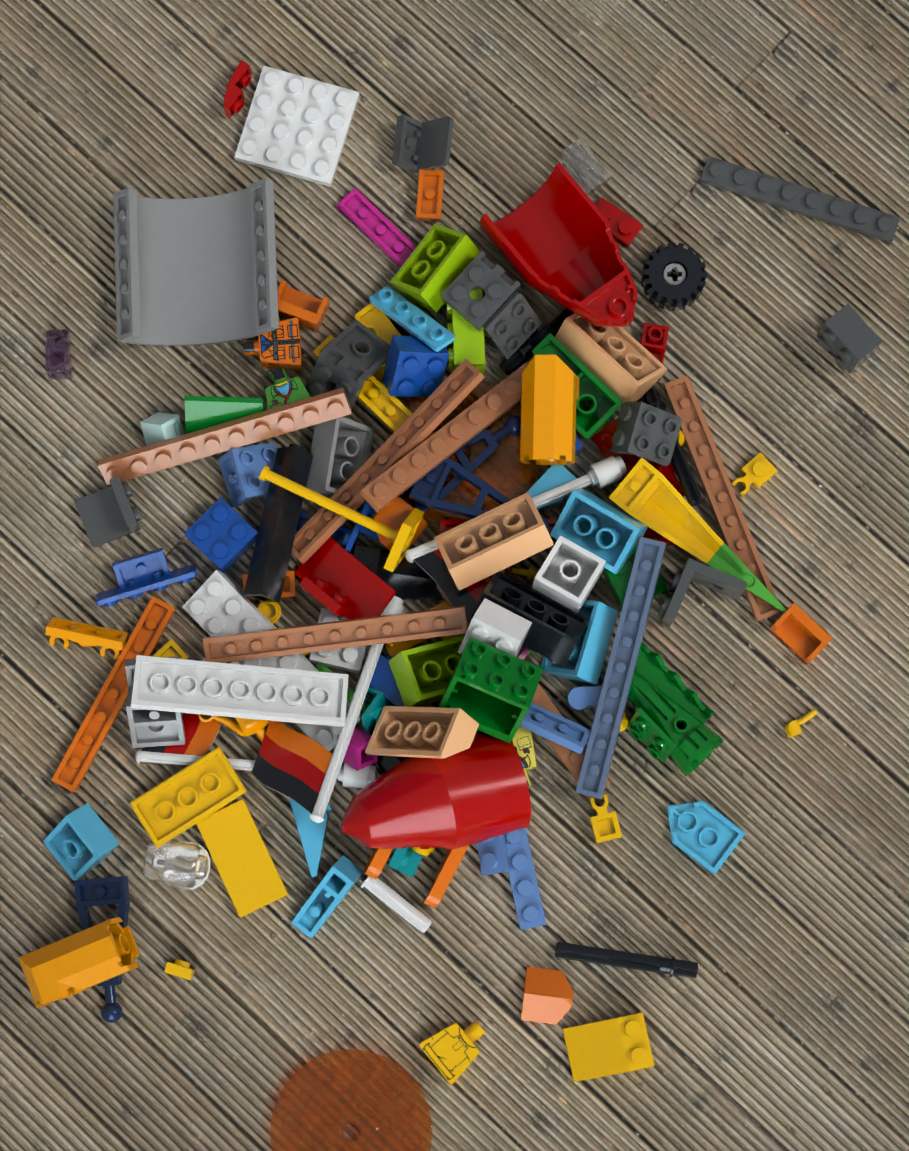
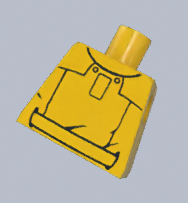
(453, 1049)

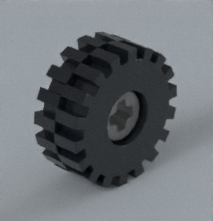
(663, 288)

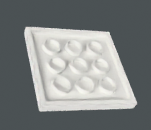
(297, 126)

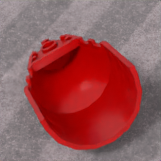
(567, 252)
(443, 800)

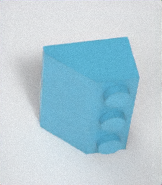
(599, 528)
(591, 649)

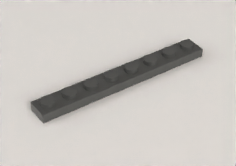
(800, 199)

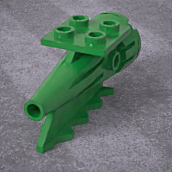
(669, 715)

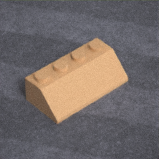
(611, 357)
(493, 541)
(421, 732)

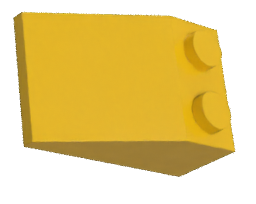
(608, 1047)

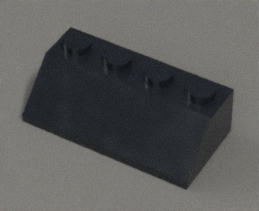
(553, 627)

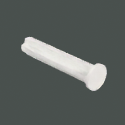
(397, 903)

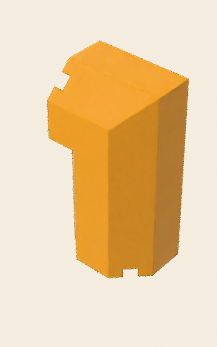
(548, 412)
(79, 961)

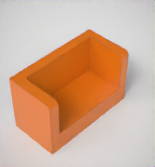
(300, 305)
(801, 633)

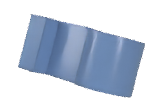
(583, 698)

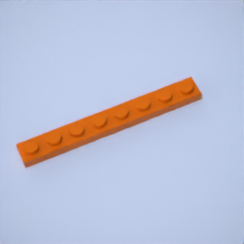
(111, 696)

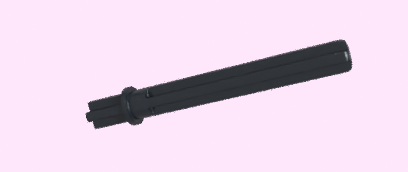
(524, 352)
(678, 459)
(627, 960)

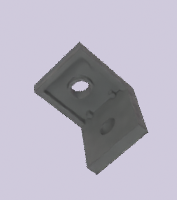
(484, 276)
(347, 366)
(704, 576)

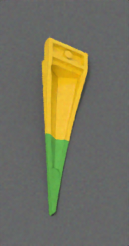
(656, 503)

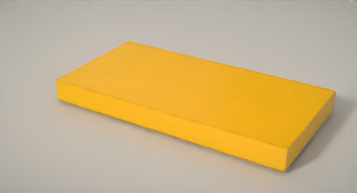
(188, 797)
(242, 858)

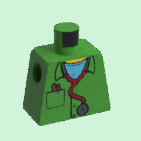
(284, 390)

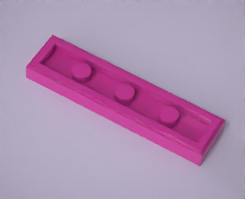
(376, 227)

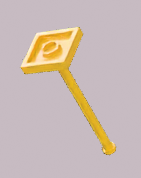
(400, 538)

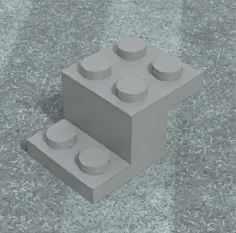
(152, 727)

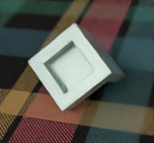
(161, 427)

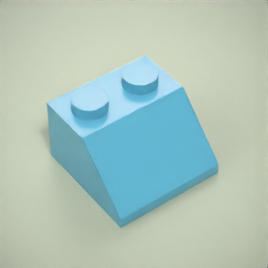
(81, 842)

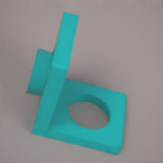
(372, 713)

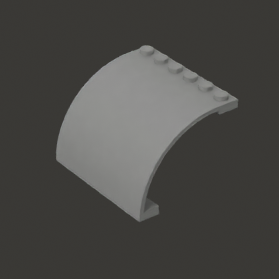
(195, 267)

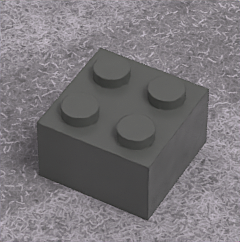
(848, 339)

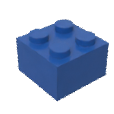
(413, 367)
(222, 535)

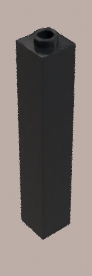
(277, 527)

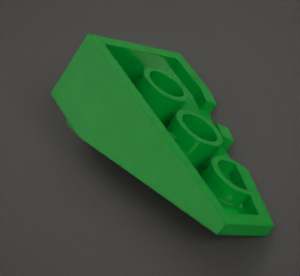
(596, 403)

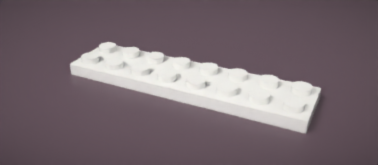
(225, 610)
(240, 691)

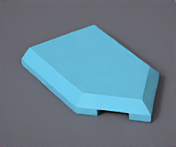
(703, 833)

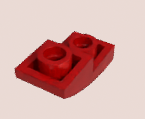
(234, 94)
(655, 339)

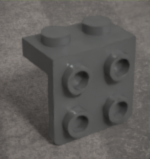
(422, 144)
(511, 326)
(646, 432)
(109, 513)

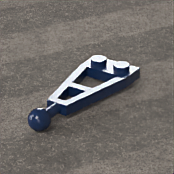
(511, 427)
(429, 487)
(104, 892)

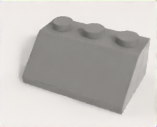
(337, 453)

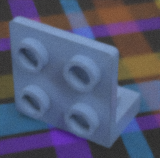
(242, 471)

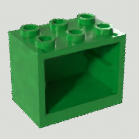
(492, 688)

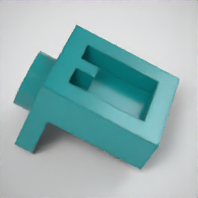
(405, 861)

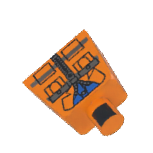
(278, 347)

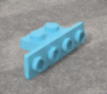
(412, 318)

